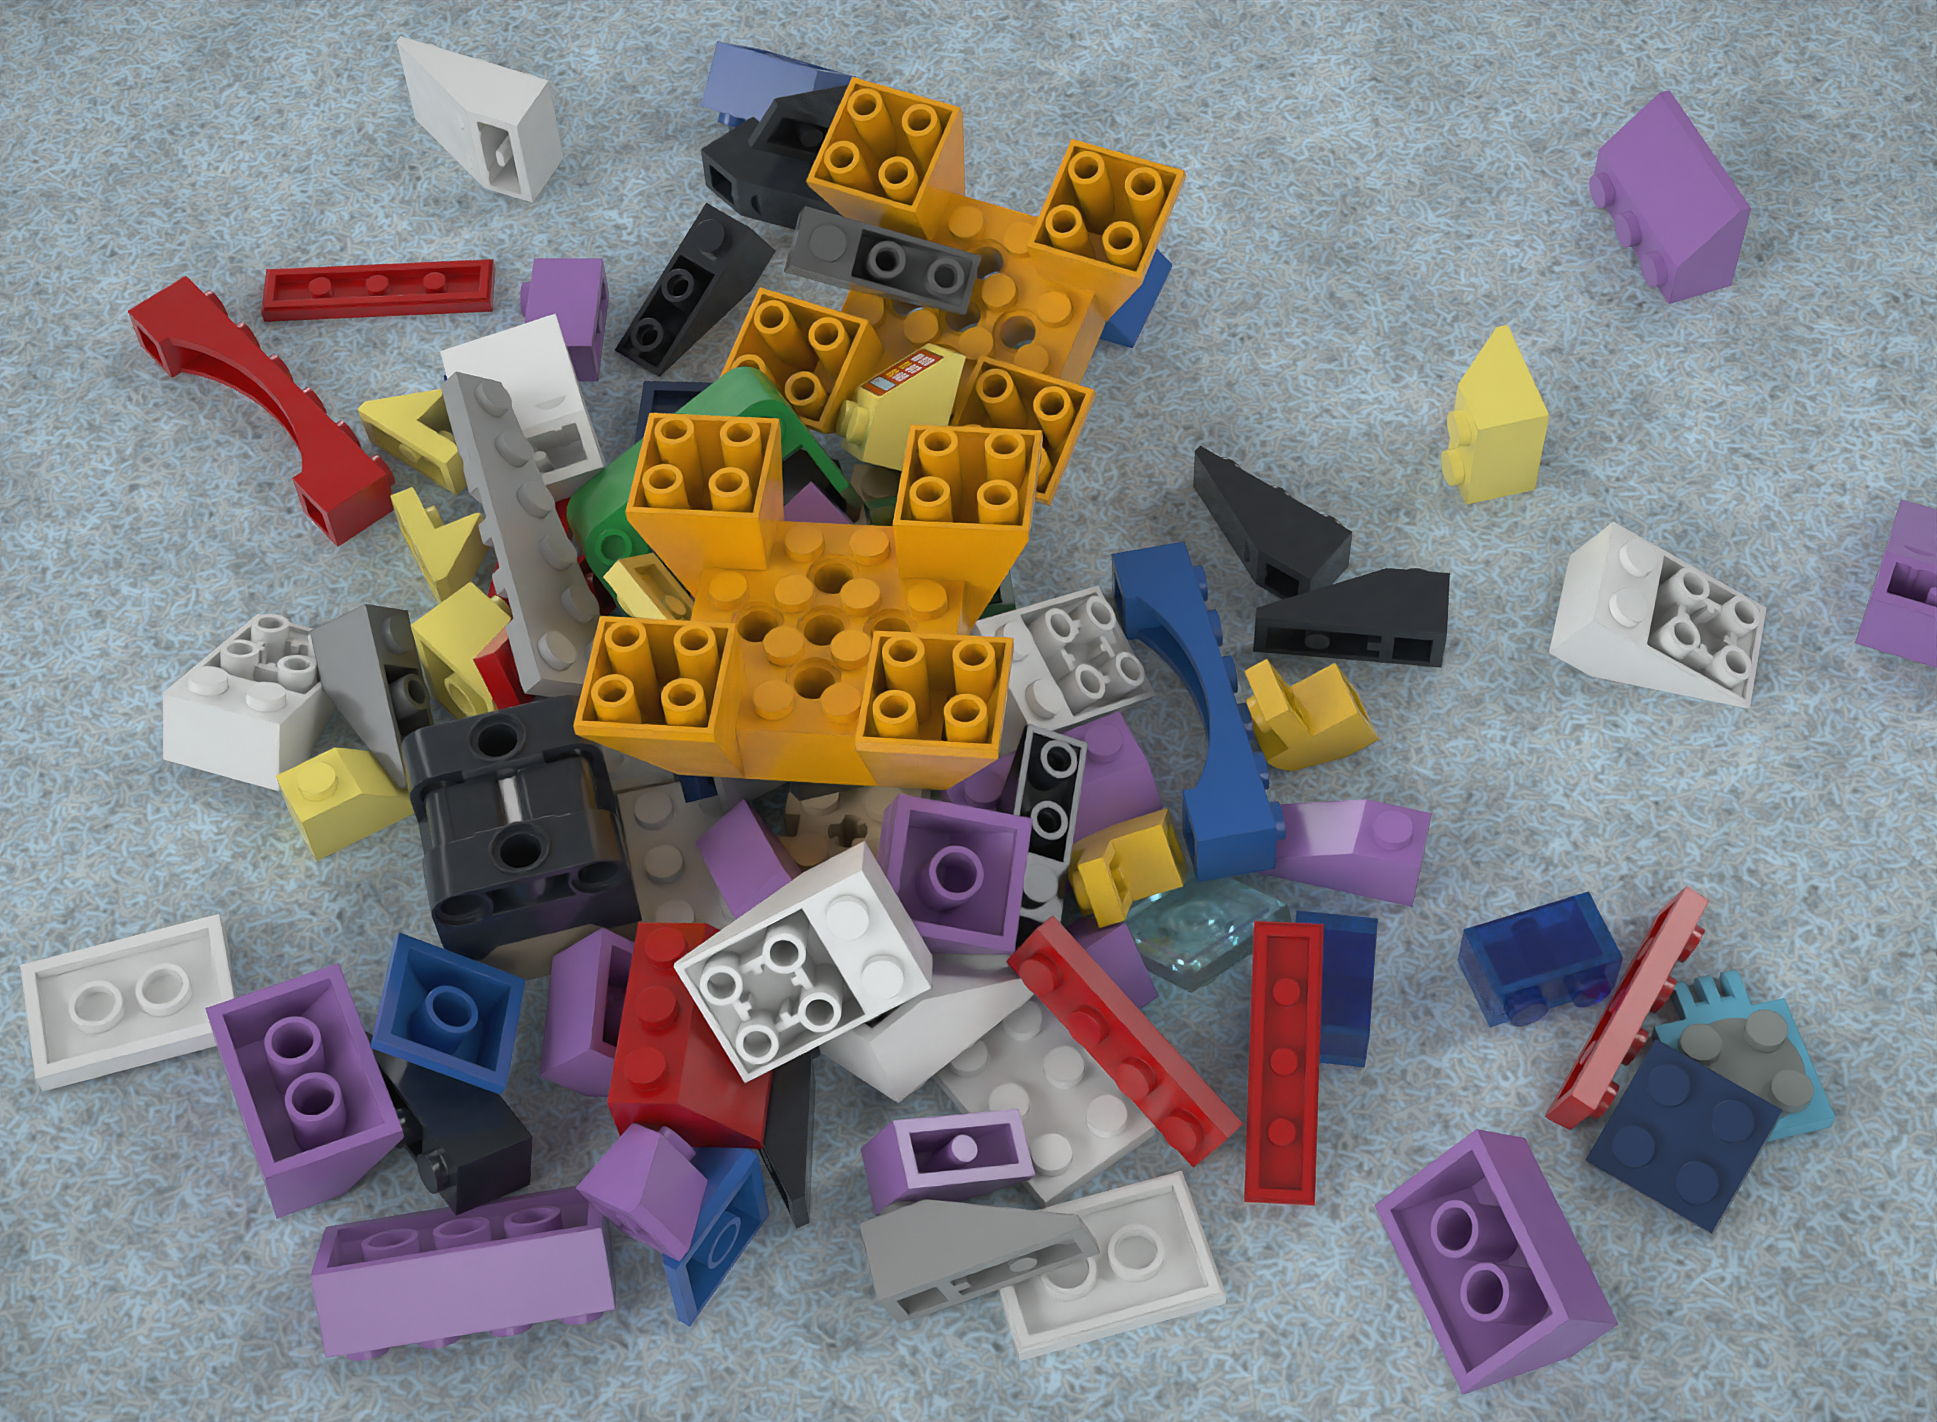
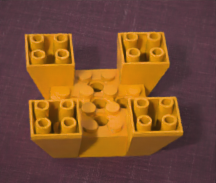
(1059, 278)
(810, 639)

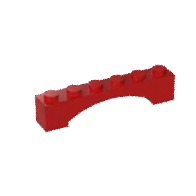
(194, 335)

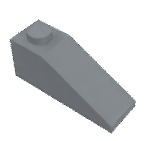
(951, 1252)

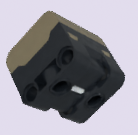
(519, 835)

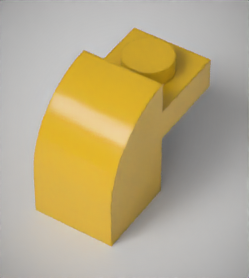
(1307, 721)
(1126, 865)

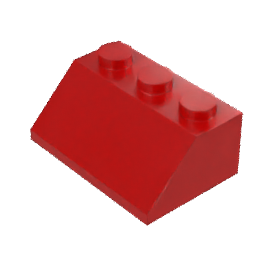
(670, 1060)

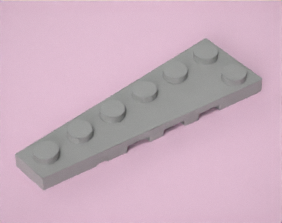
(536, 560)

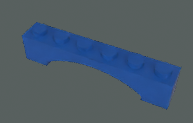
(1228, 815)

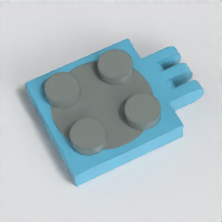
(1751, 1047)

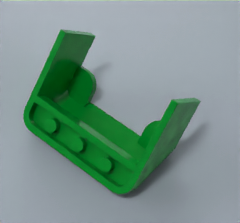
(599, 506)

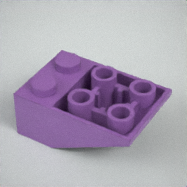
(1904, 594)

